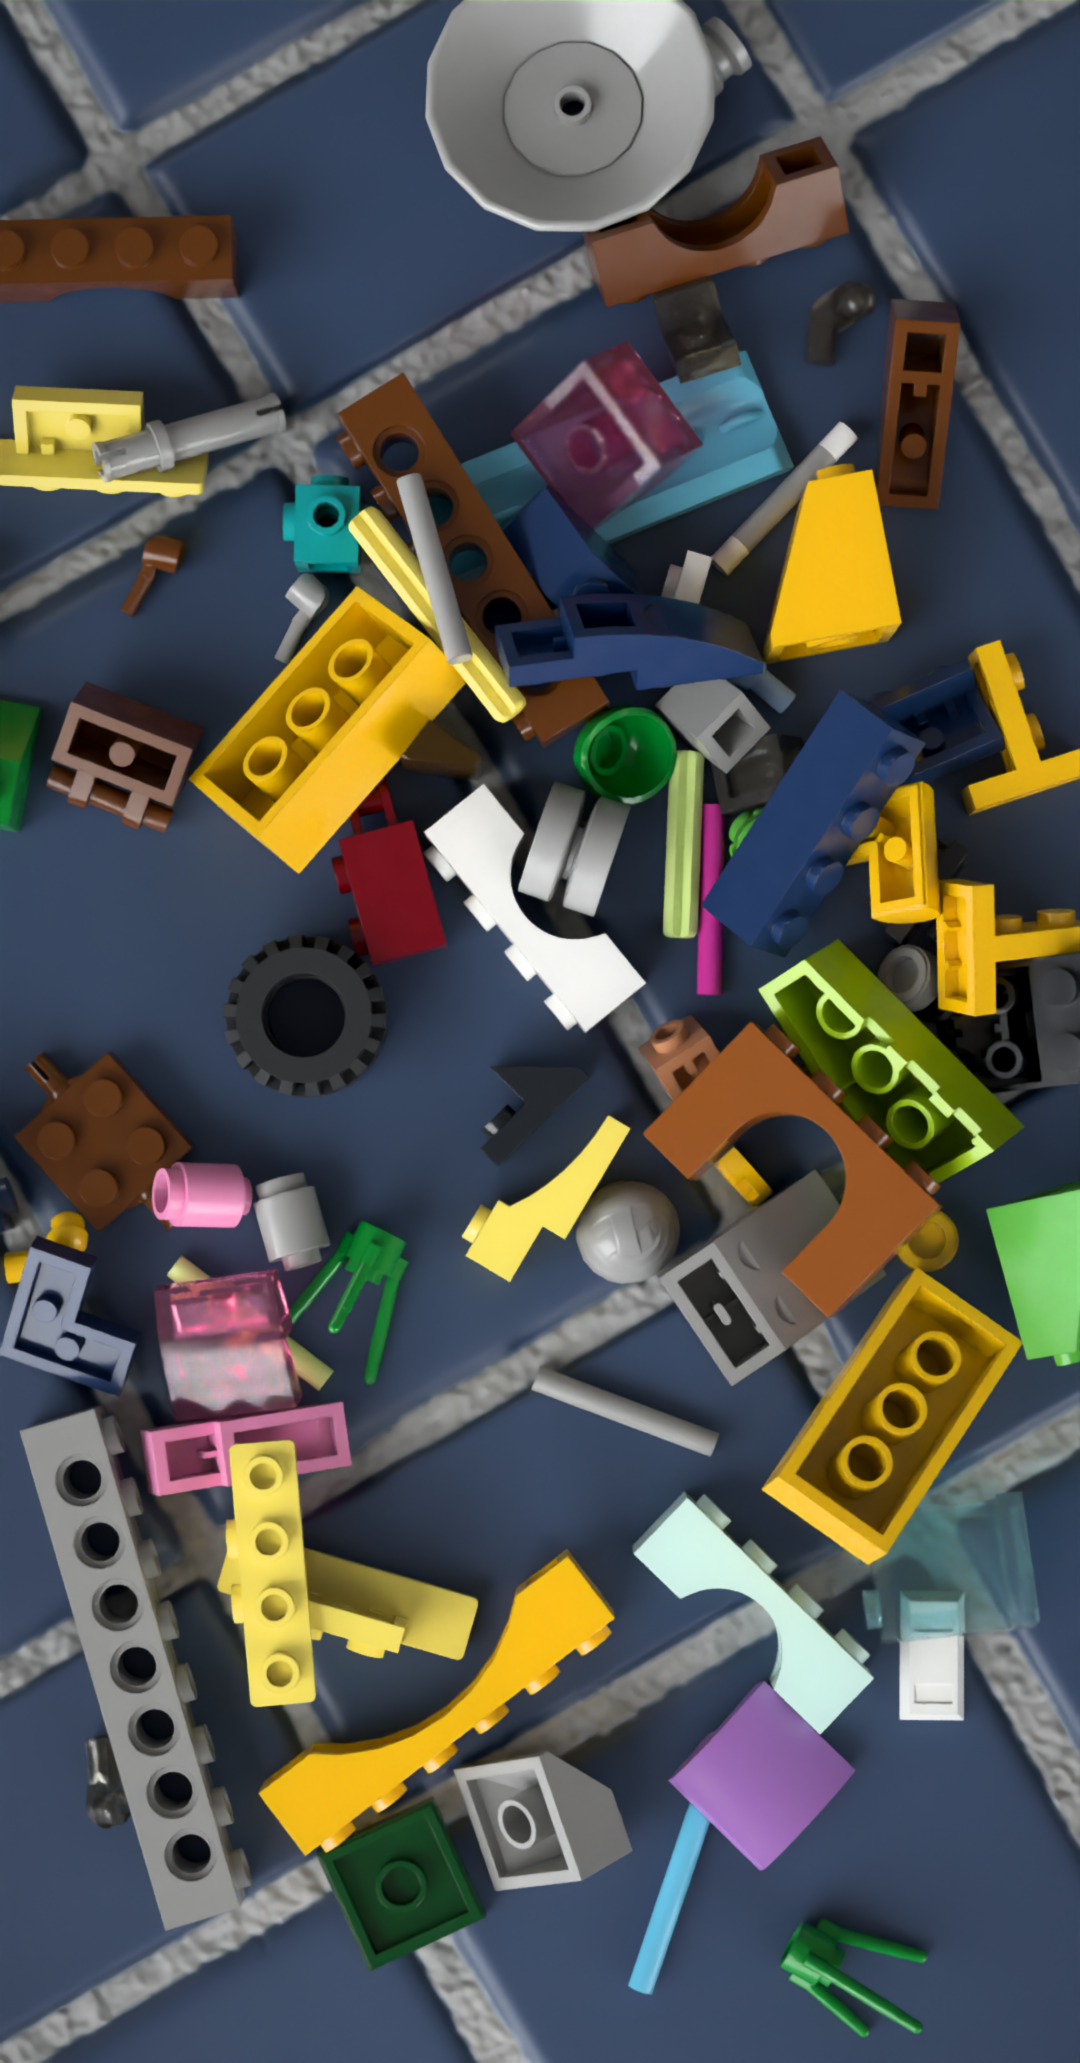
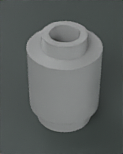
(291, 1221)

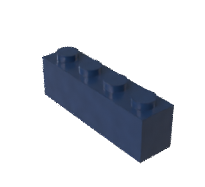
(813, 824)

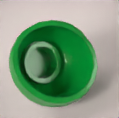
(625, 754)

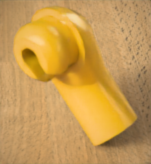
(67, 1229)

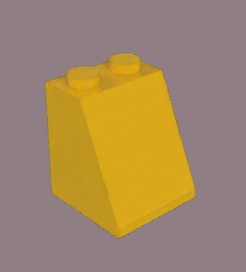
(835, 572)

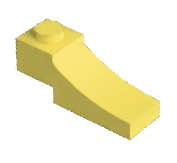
(507, 1232)

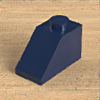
(565, 551)

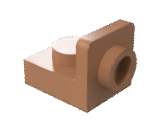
(678, 1053)

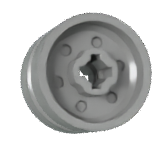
(573, 848)

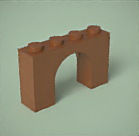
(881, 1198)

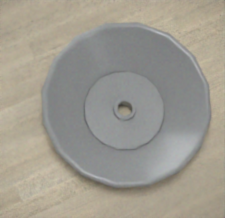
(515, 64)

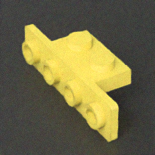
(56, 439)
(272, 1572)
(378, 1607)

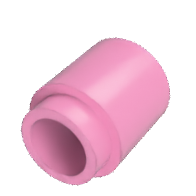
(201, 1195)

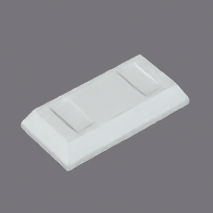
(932, 1679)

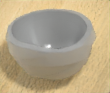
(628, 1231)

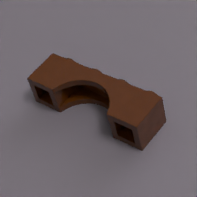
(787, 206)
(157, 254)

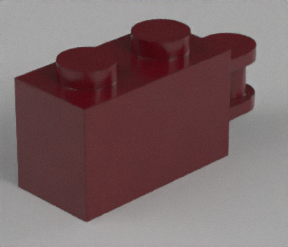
(388, 886)

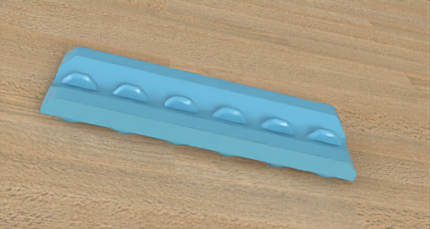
(736, 453)

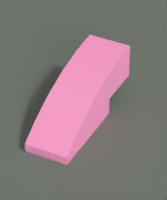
(198, 1455)

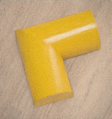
(903, 858)

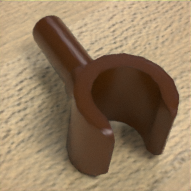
(159, 554)

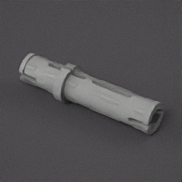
(165, 444)

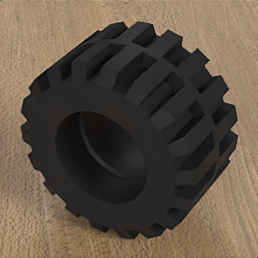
(249, 1016)

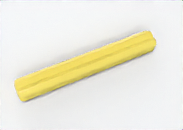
(405, 576)

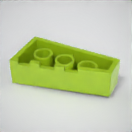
(887, 1063)

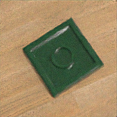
(401, 1884)

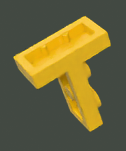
(998, 683)
(975, 938)

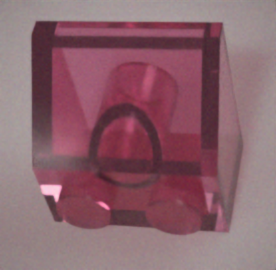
(606, 435)

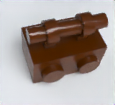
(128, 747)

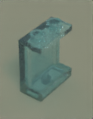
(955, 1574)

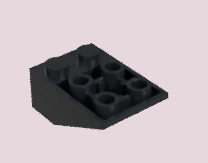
(1030, 1037)

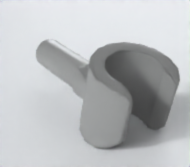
(311, 599)

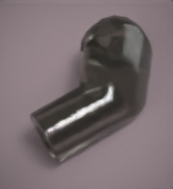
(832, 315)
(105, 1798)

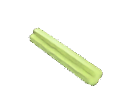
(683, 846)

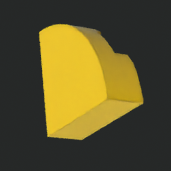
(743, 1177)

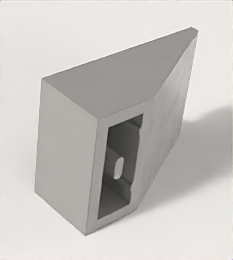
(735, 1283)

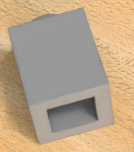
(714, 720)

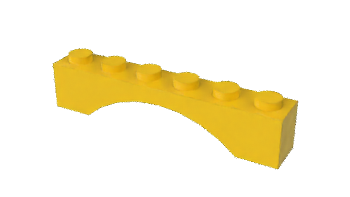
(336, 1782)

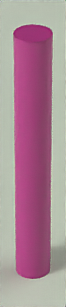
(710, 928)

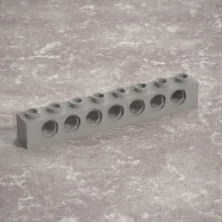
(181, 1887)

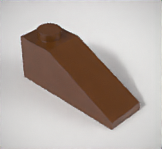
(916, 402)

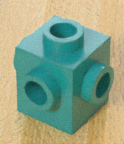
(319, 547)

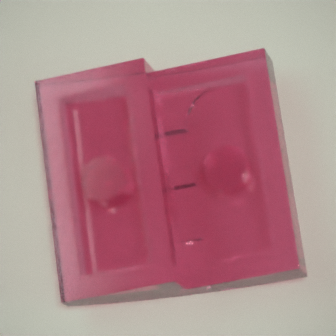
(226, 1346)

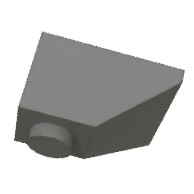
(541, 1820)

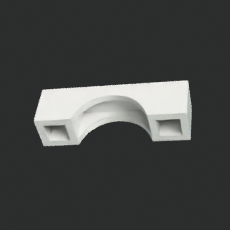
(479, 847)

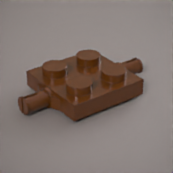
(101, 1138)

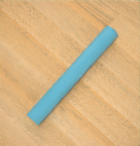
(669, 1901)

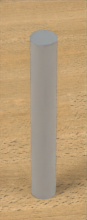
(434, 569)
(625, 1411)

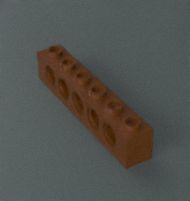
(398, 415)

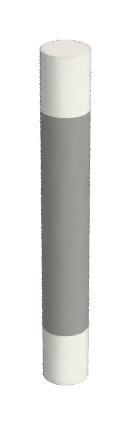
(782, 499)

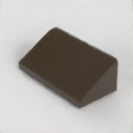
(441, 754)

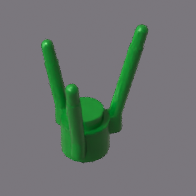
(370, 1256)
(815, 1959)

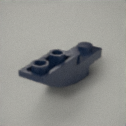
(650, 636)

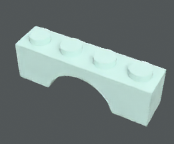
(812, 1666)

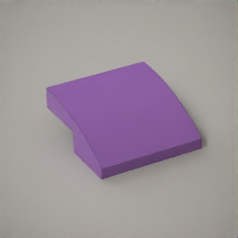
(762, 1775)

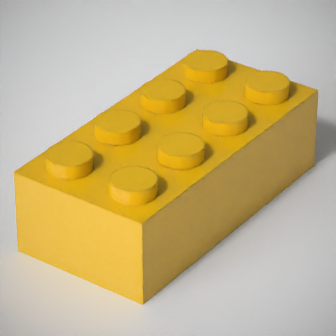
(328, 728)
(892, 1416)

